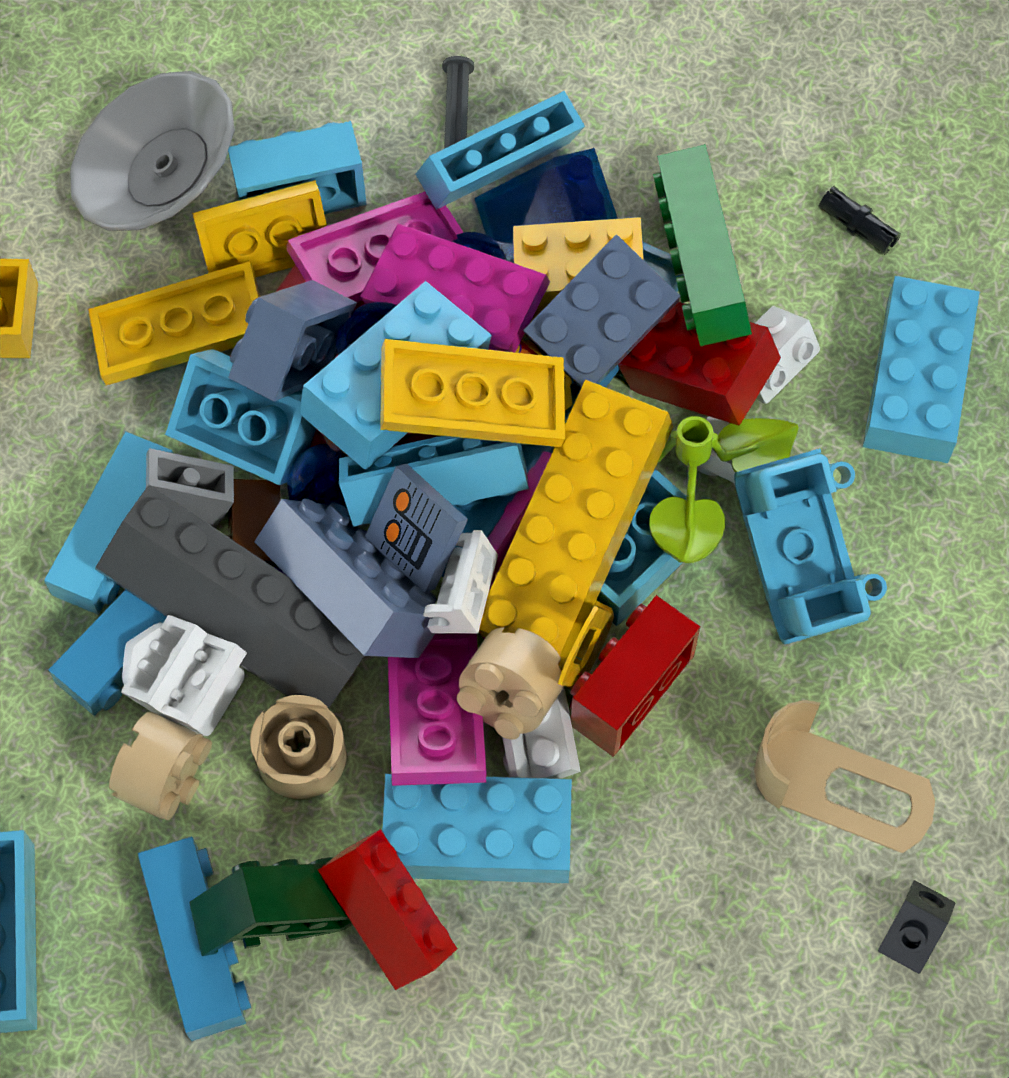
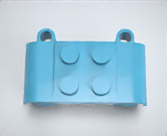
(802, 546)

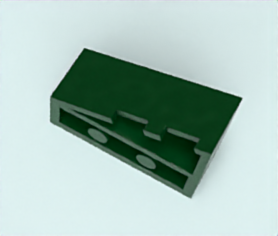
(267, 902)

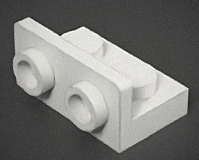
(546, 750)

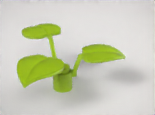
(693, 527)

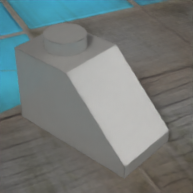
(193, 483)

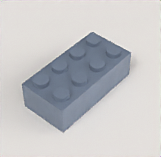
(348, 578)

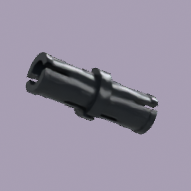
(859, 220)

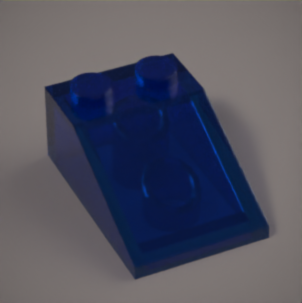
(553, 192)

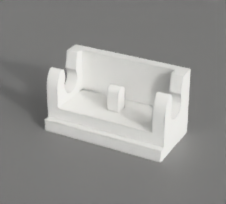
(464, 586)

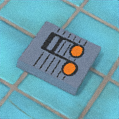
(416, 527)

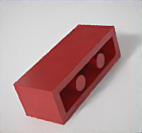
(388, 910)

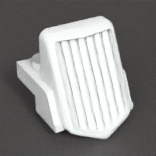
(182, 673)

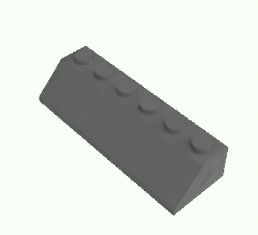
(229, 593)

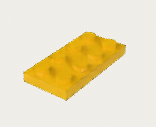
(172, 323)
(472, 393)

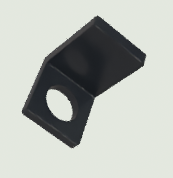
(917, 927)

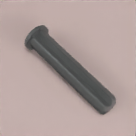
(457, 90)

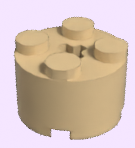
(511, 681)
(279, 731)
(159, 766)

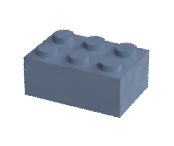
(602, 313)
(289, 338)

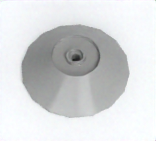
(152, 151)

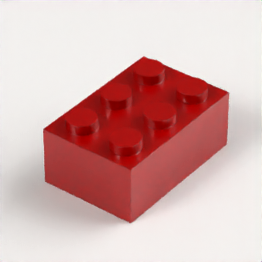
(706, 379)
(633, 674)

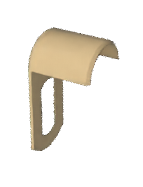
(796, 765)

